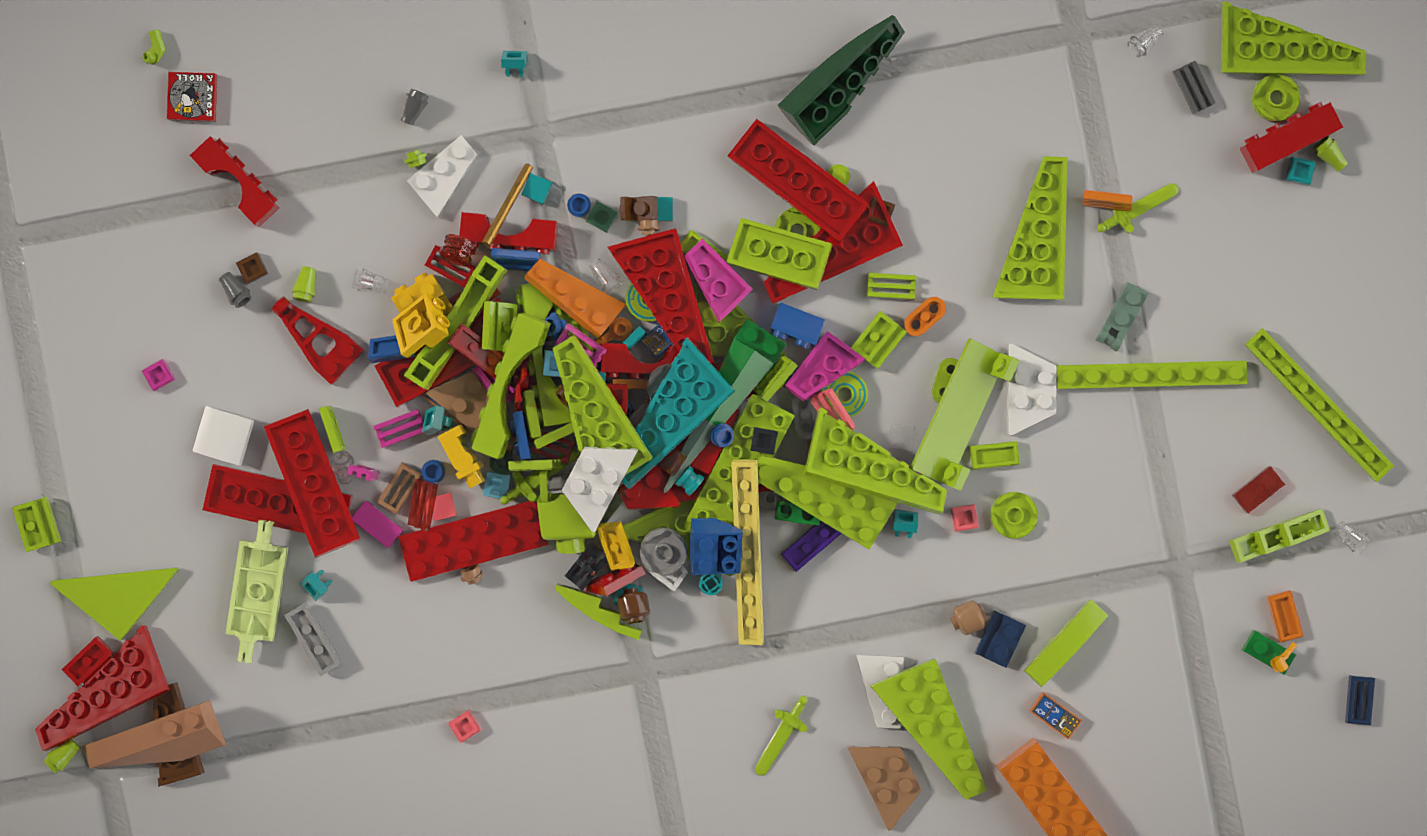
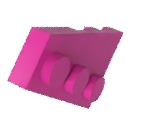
(717, 280)
(823, 366)

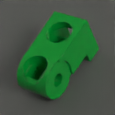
(790, 512)

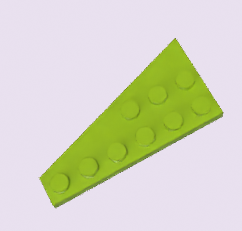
(1275, 47)
(1037, 251)
(593, 408)
(862, 465)
(842, 508)
(928, 714)

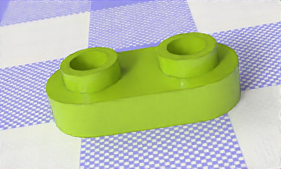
(942, 378)

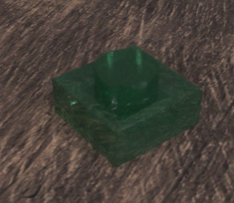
(601, 217)

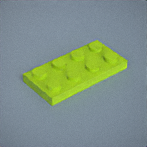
(779, 253)

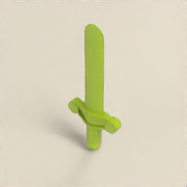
(1138, 207)
(526, 485)
(789, 721)

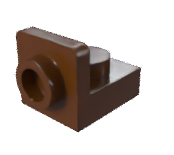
(638, 208)

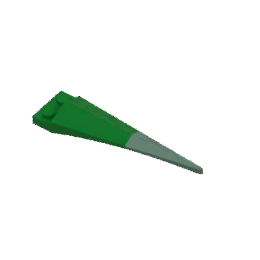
(744, 366)

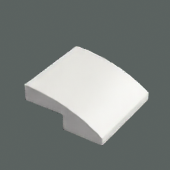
(223, 435)

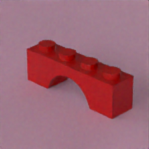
(255, 202)
(538, 235)
(619, 360)

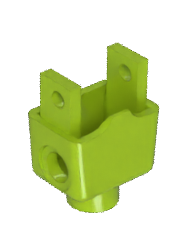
(561, 520)

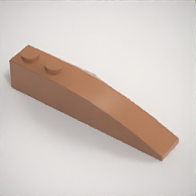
(160, 740)

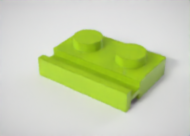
(497, 324)
(878, 339)
(36, 524)

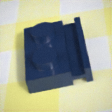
(1000, 639)

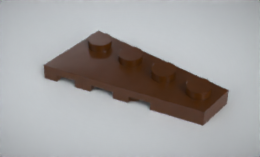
(177, 770)

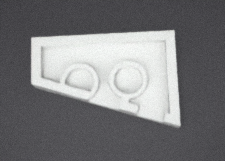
(441, 176)
(873, 670)

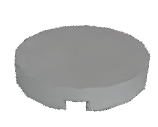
(663, 551)

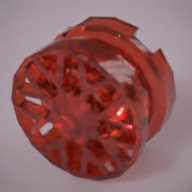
(458, 250)

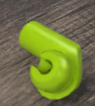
(157, 49)

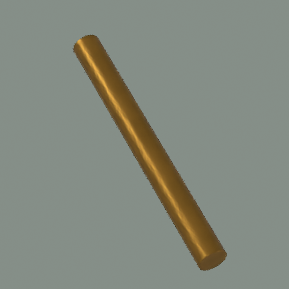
(507, 205)

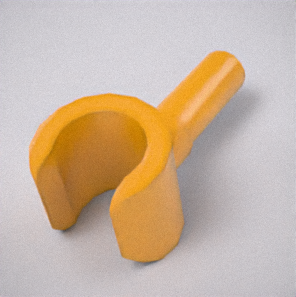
(1279, 663)

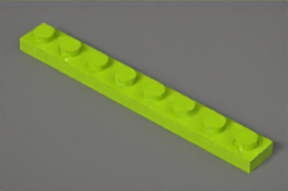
(1151, 374)
(1319, 405)

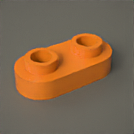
(924, 316)

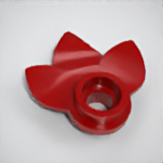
(520, 382)

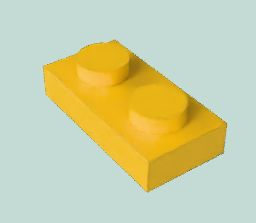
(615, 545)

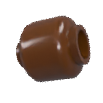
(633, 606)

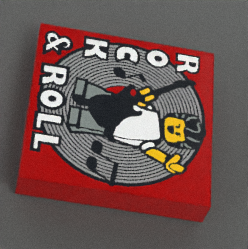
(192, 96)

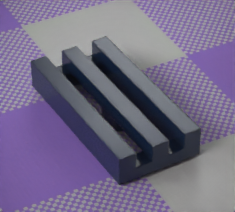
(1359, 701)

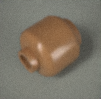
(968, 617)

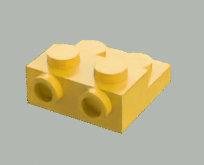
(425, 283)
(421, 325)

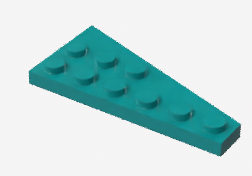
(679, 406)

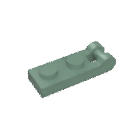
(1122, 315)

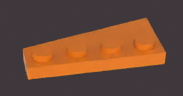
(581, 301)

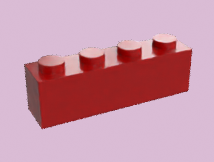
(1291, 137)

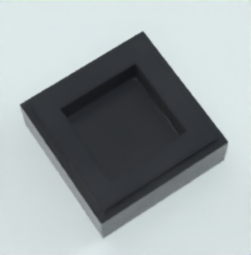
(764, 440)

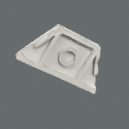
(1030, 390)
(596, 481)

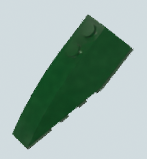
(831, 87)

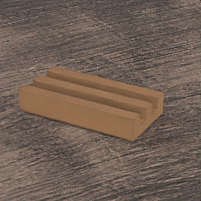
(410, 471)

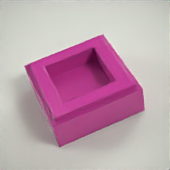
(158, 375)

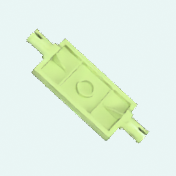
(256, 591)

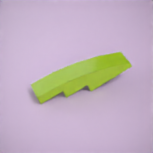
(1279, 535)
(590, 606)
(1065, 643)

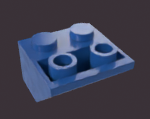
(797, 325)
(714, 547)

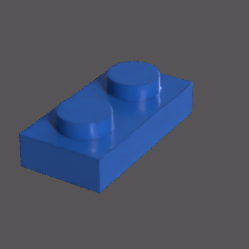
(518, 425)

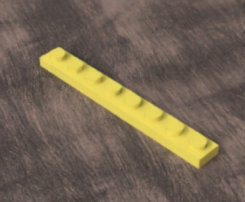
(749, 580)

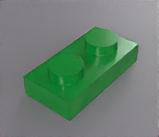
(1265, 649)

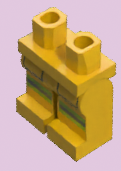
(461, 456)

